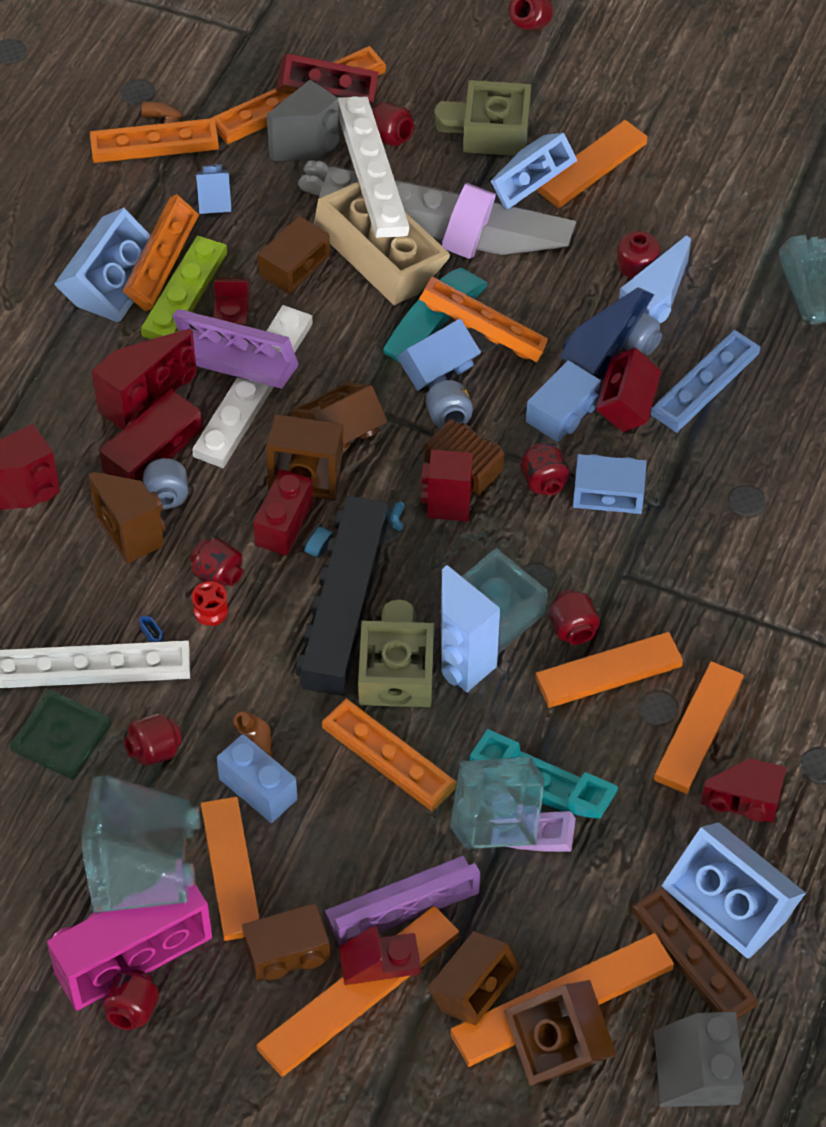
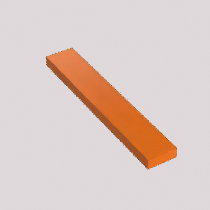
(252, 115)
(609, 978)
(345, 1003)

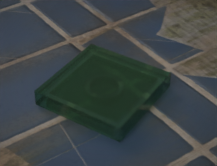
(60, 734)

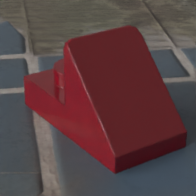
(232, 299)
(376, 958)

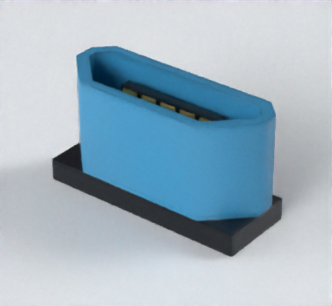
(317, 540)

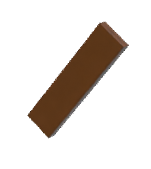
(694, 954)

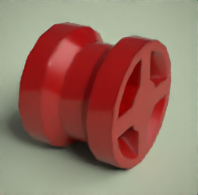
(204, 596)

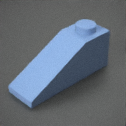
(533, 168)
(662, 279)

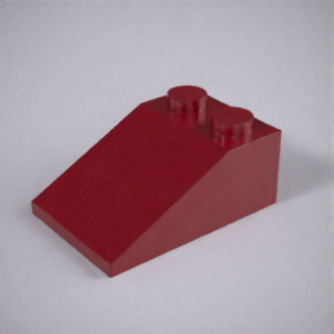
(26, 470)

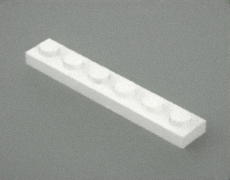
(372, 167)
(246, 397)
(94, 664)

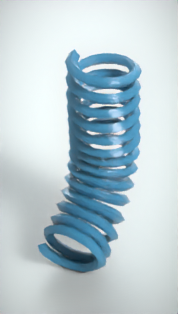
(398, 510)

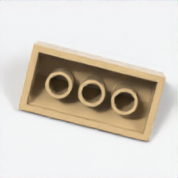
(393, 265)

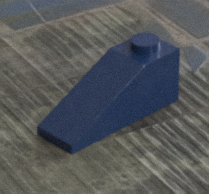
(605, 333)

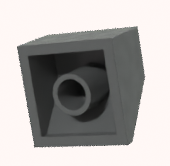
(304, 124)
(699, 1061)

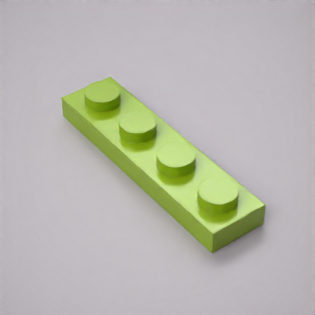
(185, 286)

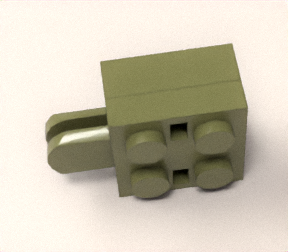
(491, 119)
(396, 659)

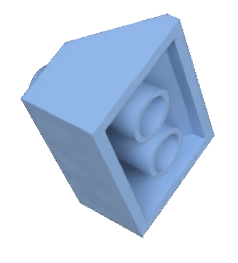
(103, 266)
(467, 632)
(732, 889)

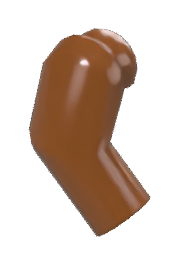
(161, 110)
(254, 729)

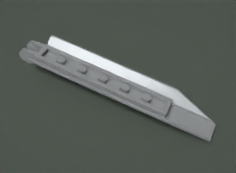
(507, 229)

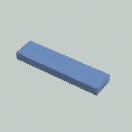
(705, 381)

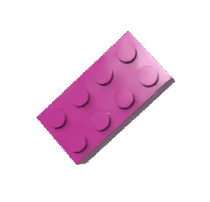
(125, 940)

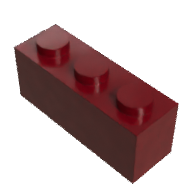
(334, 77)
(152, 436)

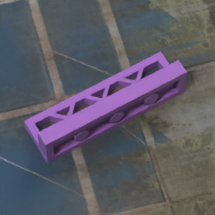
(234, 354)
(404, 900)

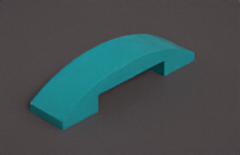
(422, 321)
(562, 790)

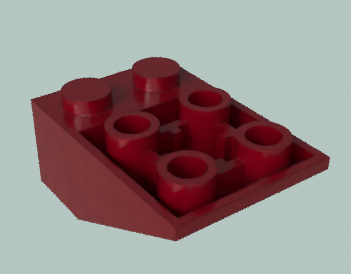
(141, 373)

